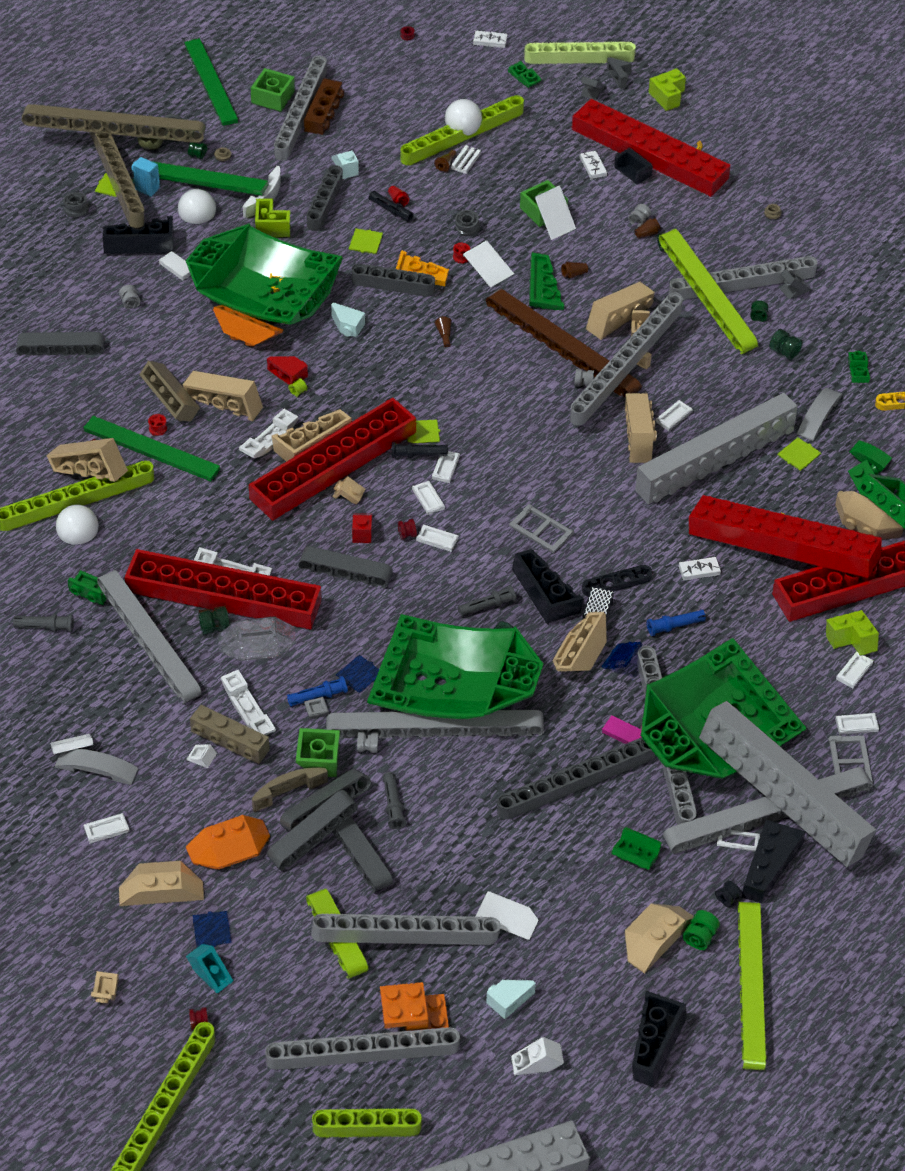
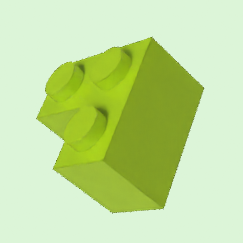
(668, 88)
(271, 221)
(852, 629)

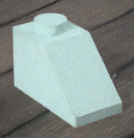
(348, 163)
(348, 320)
(509, 995)

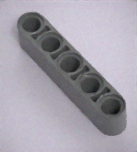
(324, 198)
(393, 279)
(60, 343)
(345, 566)
(352, 782)
(312, 830)
(363, 855)

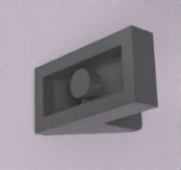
(619, 71)
(592, 88)
(794, 285)

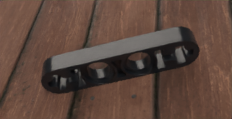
(618, 583)

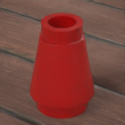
(398, 195)

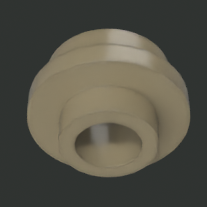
(222, 154)
(772, 211)

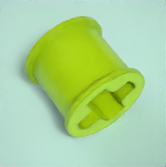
(297, 387)

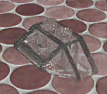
(257, 638)

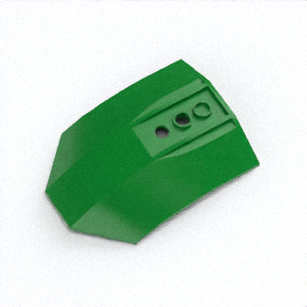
(237, 268)
(480, 666)
(682, 702)

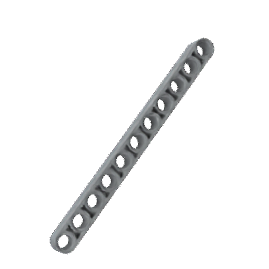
(626, 359)
(408, 725)
(676, 780)
(754, 813)

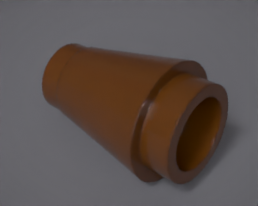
(648, 228)
(573, 269)

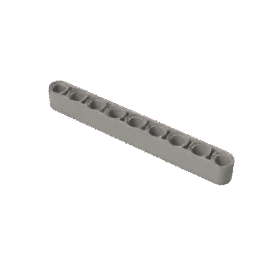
(295, 118)
(751, 276)
(149, 636)
(405, 929)
(352, 1044)

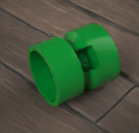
(701, 930)

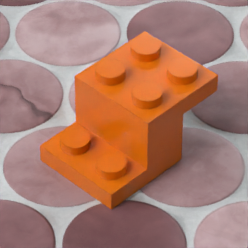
(410, 1008)

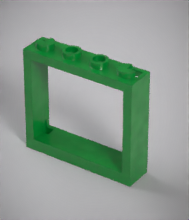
(880, 492)

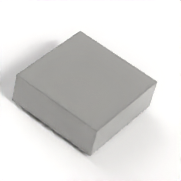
(316, 708)

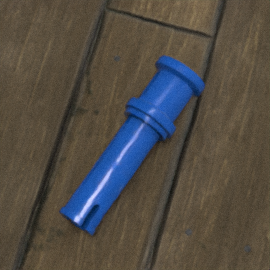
(667, 623)
(326, 689)

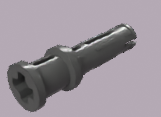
(495, 599)
(53, 622)
(395, 807)

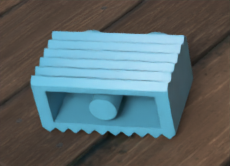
(146, 176)

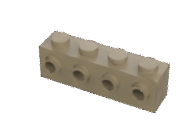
(169, 391)
(229, 734)

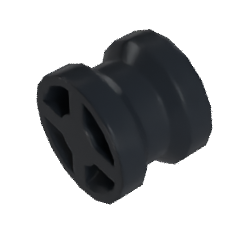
(728, 893)

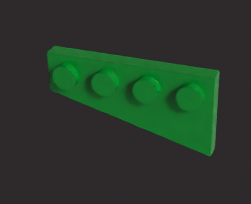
(543, 285)

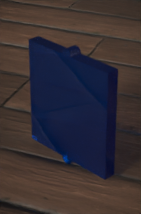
(621, 655)
(359, 673)
(211, 928)

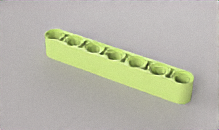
(578, 52)

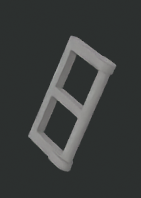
(530, 509)
(833, 740)

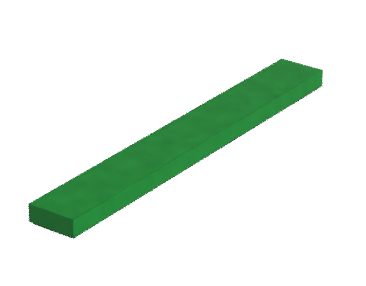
(211, 82)
(212, 179)
(152, 448)

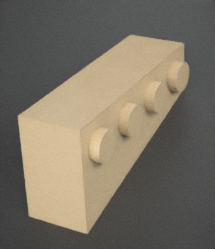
(617, 308)
(225, 392)
(640, 427)
(302, 438)
(87, 458)

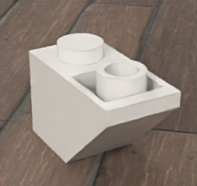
(538, 1057)

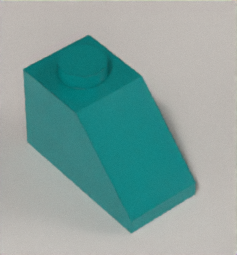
(209, 967)

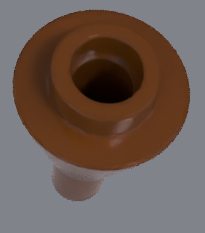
(443, 163)
(443, 326)

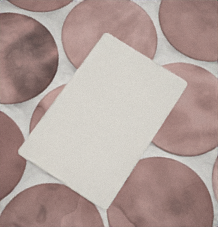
(555, 212)
(488, 263)
(512, 915)

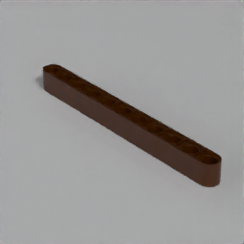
(555, 338)

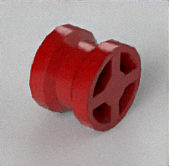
(458, 250)
(154, 421)

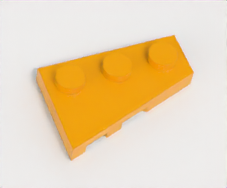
(415, 264)

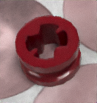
(407, 29)

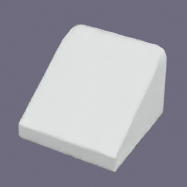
(202, 755)

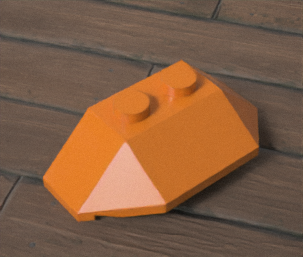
(244, 327)
(228, 842)

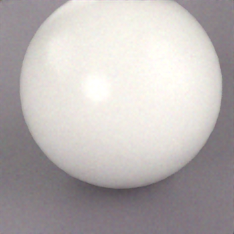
(464, 116)
(196, 206)
(77, 524)

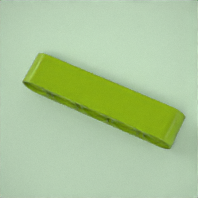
(349, 954)
(357, 1117)

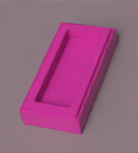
(621, 730)

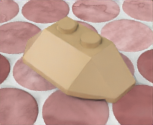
(866, 517)
(582, 644)
(160, 884)
(654, 933)

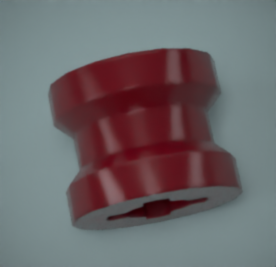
(407, 529)
(197, 1017)

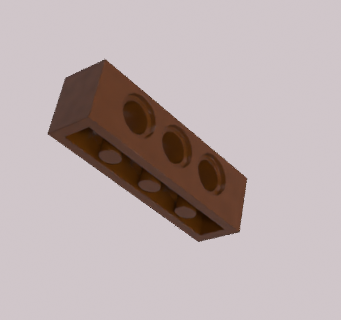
(323, 107)

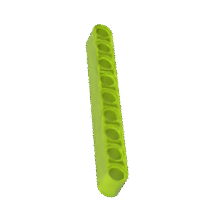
(447, 137)
(708, 291)
(79, 493)
(751, 986)
(167, 1097)

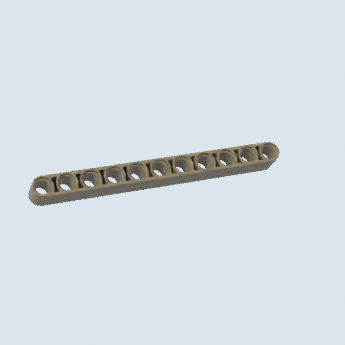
(106, 124)
(119, 178)

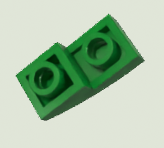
(526, 76)
(858, 367)
(874, 455)

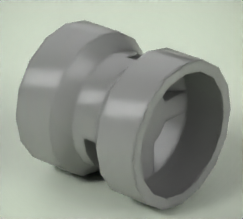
(640, 214)
(129, 296)
(580, 374)
(367, 742)

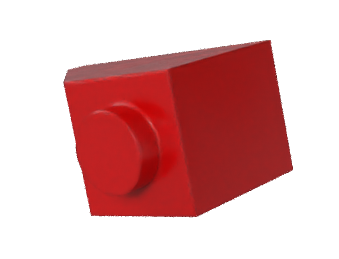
(287, 368)
(362, 528)

